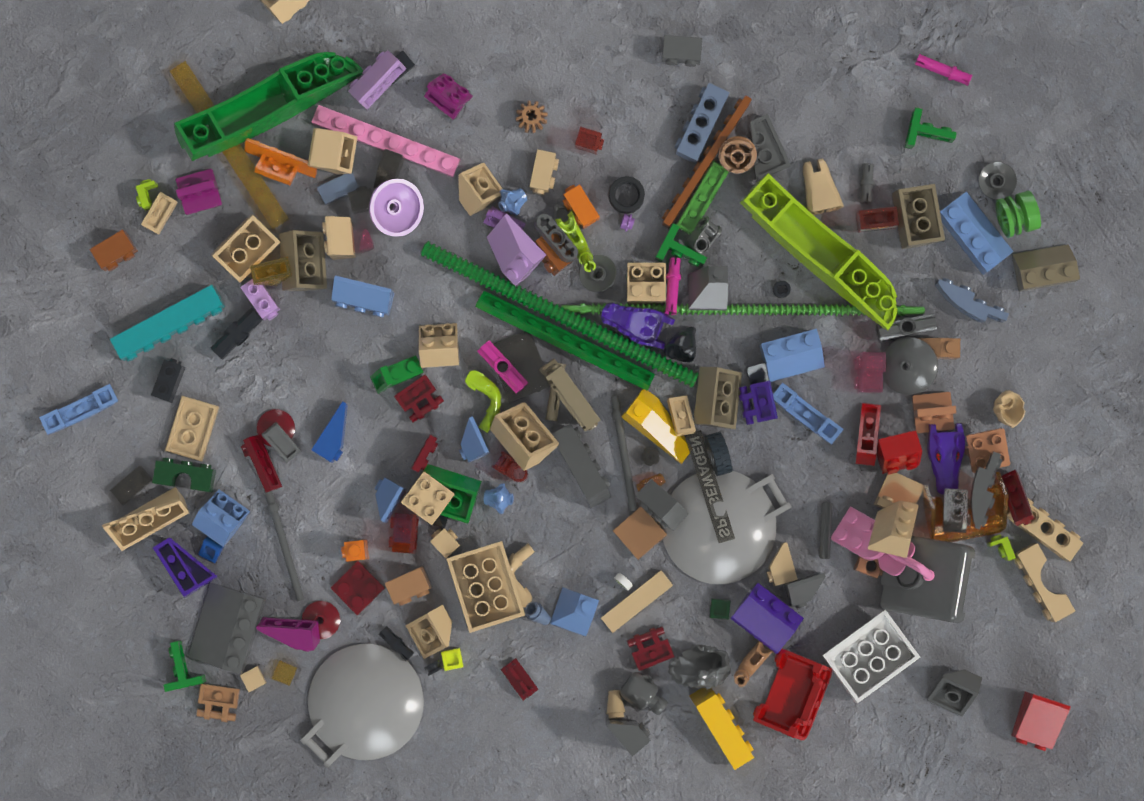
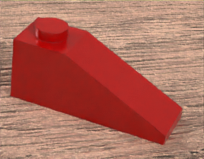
(868, 434)

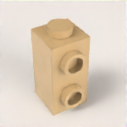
(542, 172)

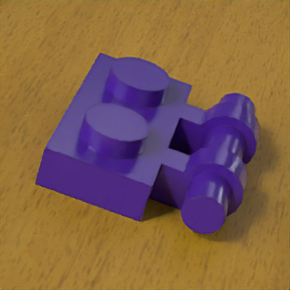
(763, 402)

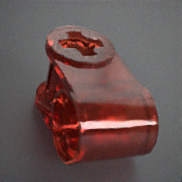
(509, 467)

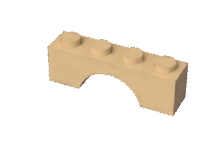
(1031, 562)

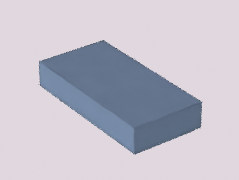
(337, 188)

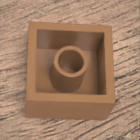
(408, 585)

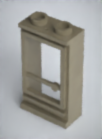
(570, 395)

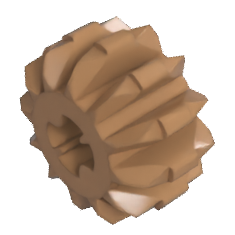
(524, 119)

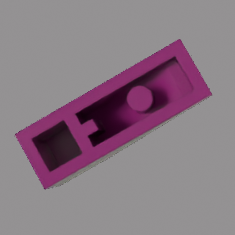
(292, 632)

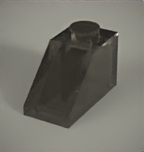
(388, 167)

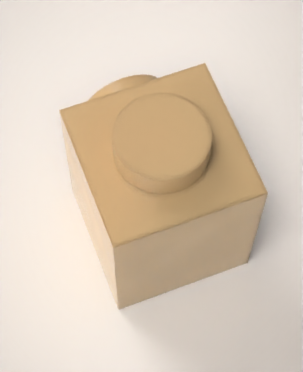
(445, 541)

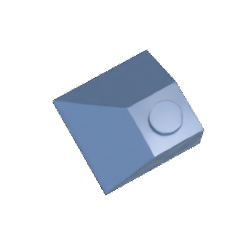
(472, 442)
(387, 498)
(574, 611)

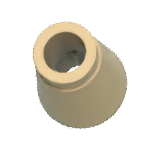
(615, 705)

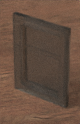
(525, 358)

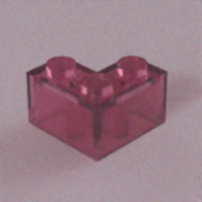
(870, 372)

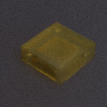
(284, 673)

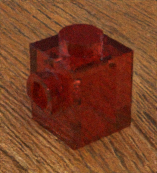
(589, 140)

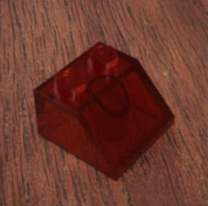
(404, 533)

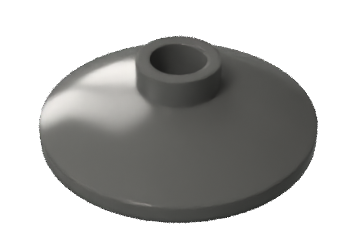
(1006, 177)
(603, 265)

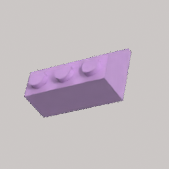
(376, 79)

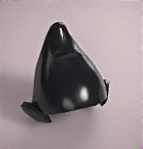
(682, 345)

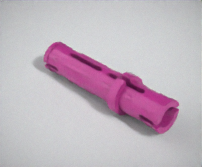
(951, 73)
(672, 285)

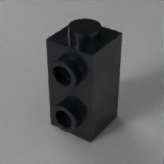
(168, 380)

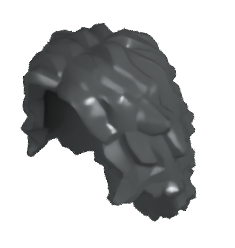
(700, 667)

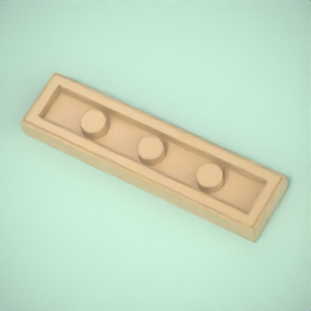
(636, 601)

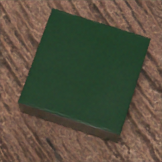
(719, 609)

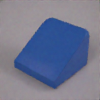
(210, 550)

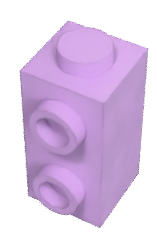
(261, 300)

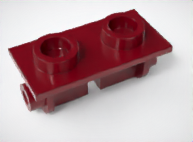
(519, 679)

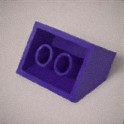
(767, 618)

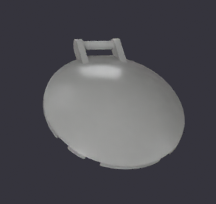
(753, 522)
(363, 703)

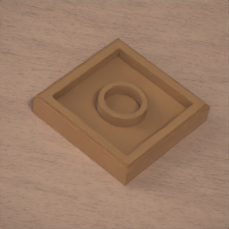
(639, 533)

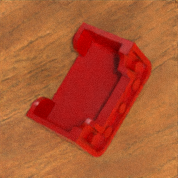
(794, 695)

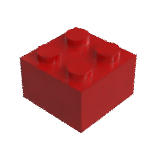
(899, 452)

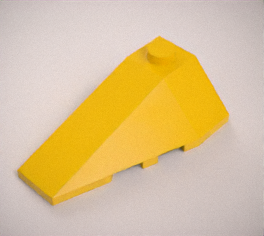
(654, 422)

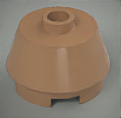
(737, 154)

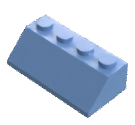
(975, 233)

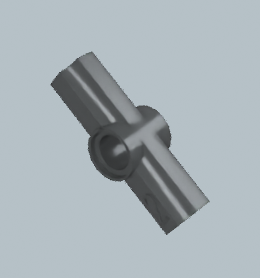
(918, 325)

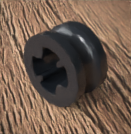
(780, 283)
(433, 667)

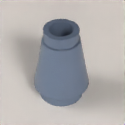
(535, 612)

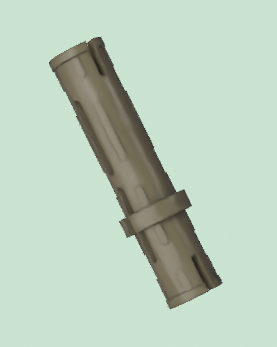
(553, 403)

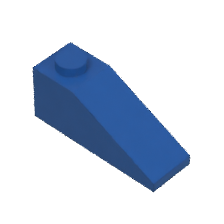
(332, 438)

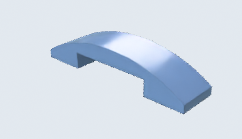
(79, 410)
(806, 414)

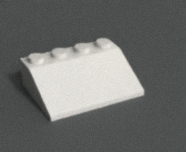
(871, 656)

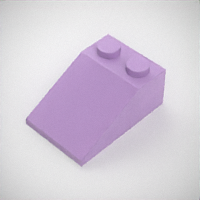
(514, 250)

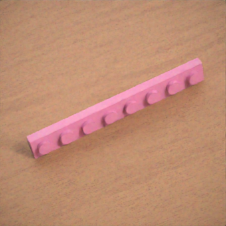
(384, 140)

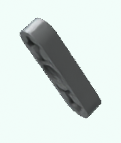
(556, 230)

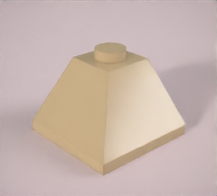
(478, 188)
(431, 631)

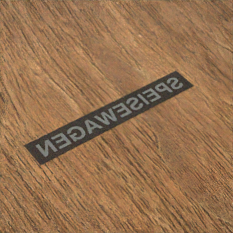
(709, 485)

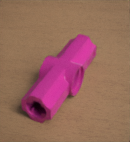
(493, 358)

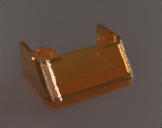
(996, 515)

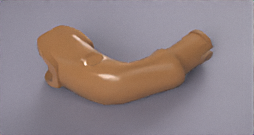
(751, 663)

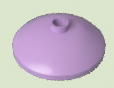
(406, 209)

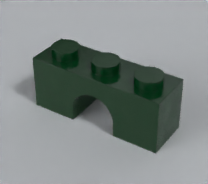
(201, 477)

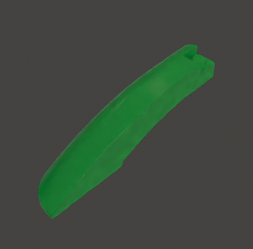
(265, 104)

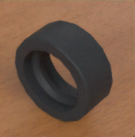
(626, 209)

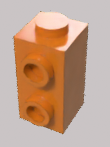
(580, 205)
(355, 550)

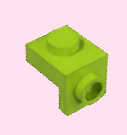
(143, 198)

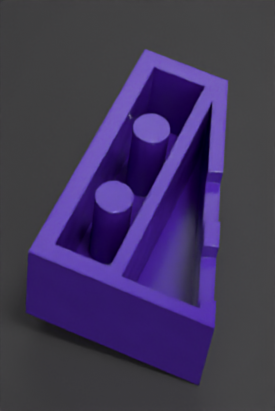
(183, 568)

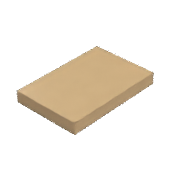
(192, 428)

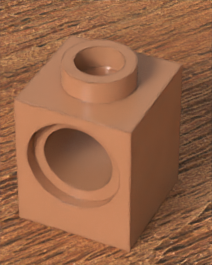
(860, 566)

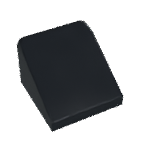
(757, 373)

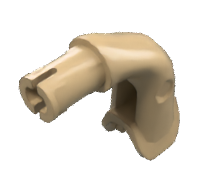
(515, 562)

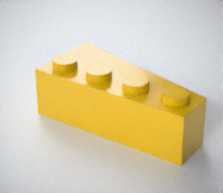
(721, 726)

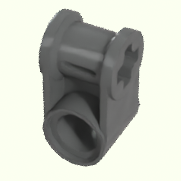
(706, 233)

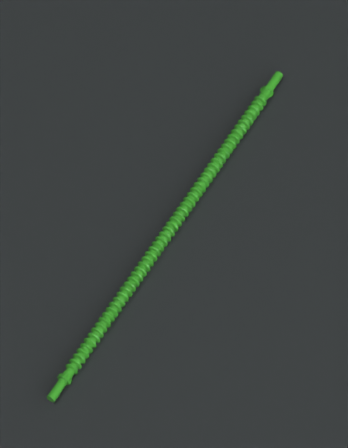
(902, 310)

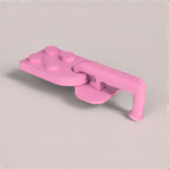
(855, 534)

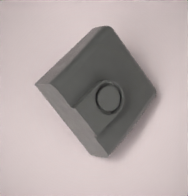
(934, 599)

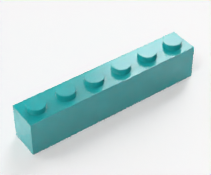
(167, 323)

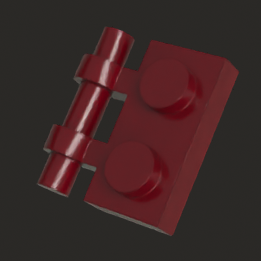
(415, 393)
(651, 654)

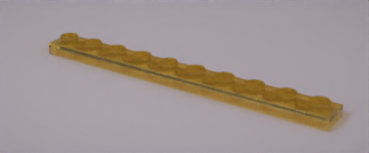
(236, 155)

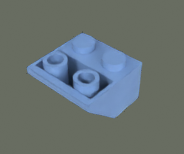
(220, 517)

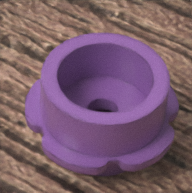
(627, 222)

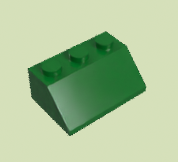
(464, 490)

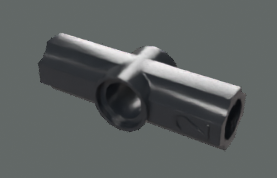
(236, 333)

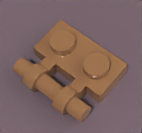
(218, 696)

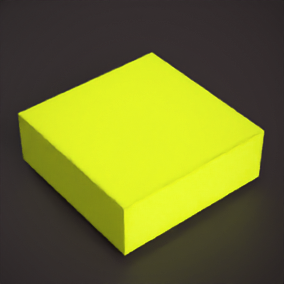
(452, 659)

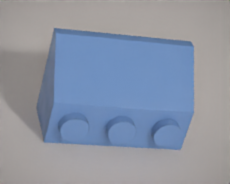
(362, 296)
(792, 355)

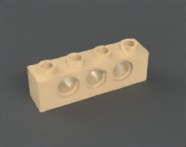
(1071, 543)

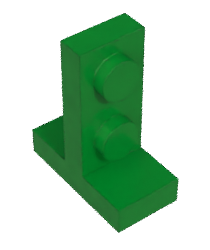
(926, 130)
(678, 249)
(396, 373)
(180, 669)

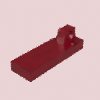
(255, 448)
(1017, 499)

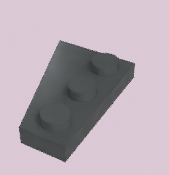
(770, 152)

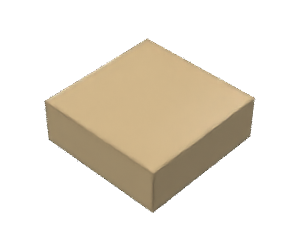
(253, 679)

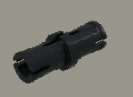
(396, 643)

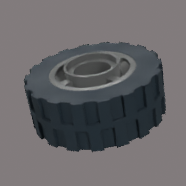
(718, 453)

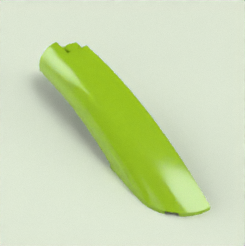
(822, 251)

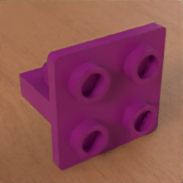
(447, 95)
(198, 191)

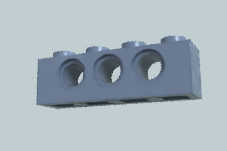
(693, 151)

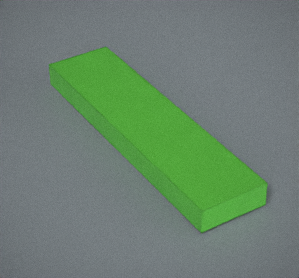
(702, 197)

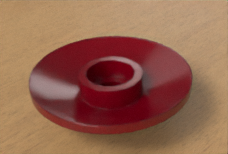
(272, 416)
(328, 613)

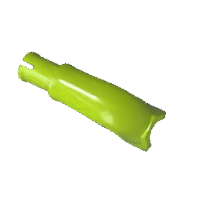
(574, 233)
(478, 381)

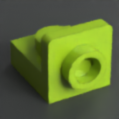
(1005, 549)

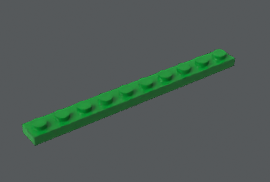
(565, 340)

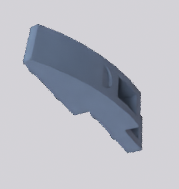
(962, 300)

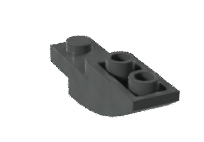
(980, 497)

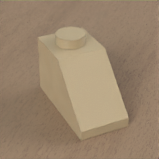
(781, 567)

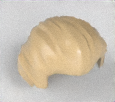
(1009, 408)

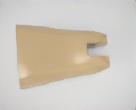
(820, 189)

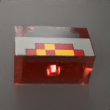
(877, 219)

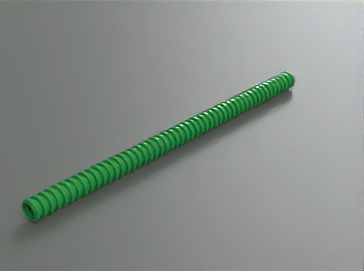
(559, 314)

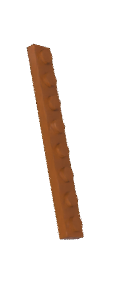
(700, 168)

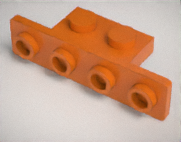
(277, 163)

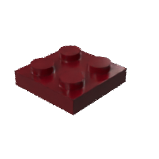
(428, 447)
(357, 588)

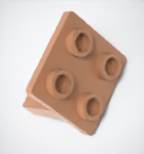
(933, 409)
(982, 444)

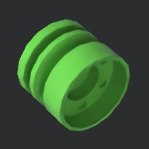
(1018, 214)

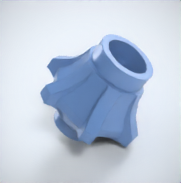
(512, 201)
(498, 498)

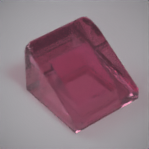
(366, 242)

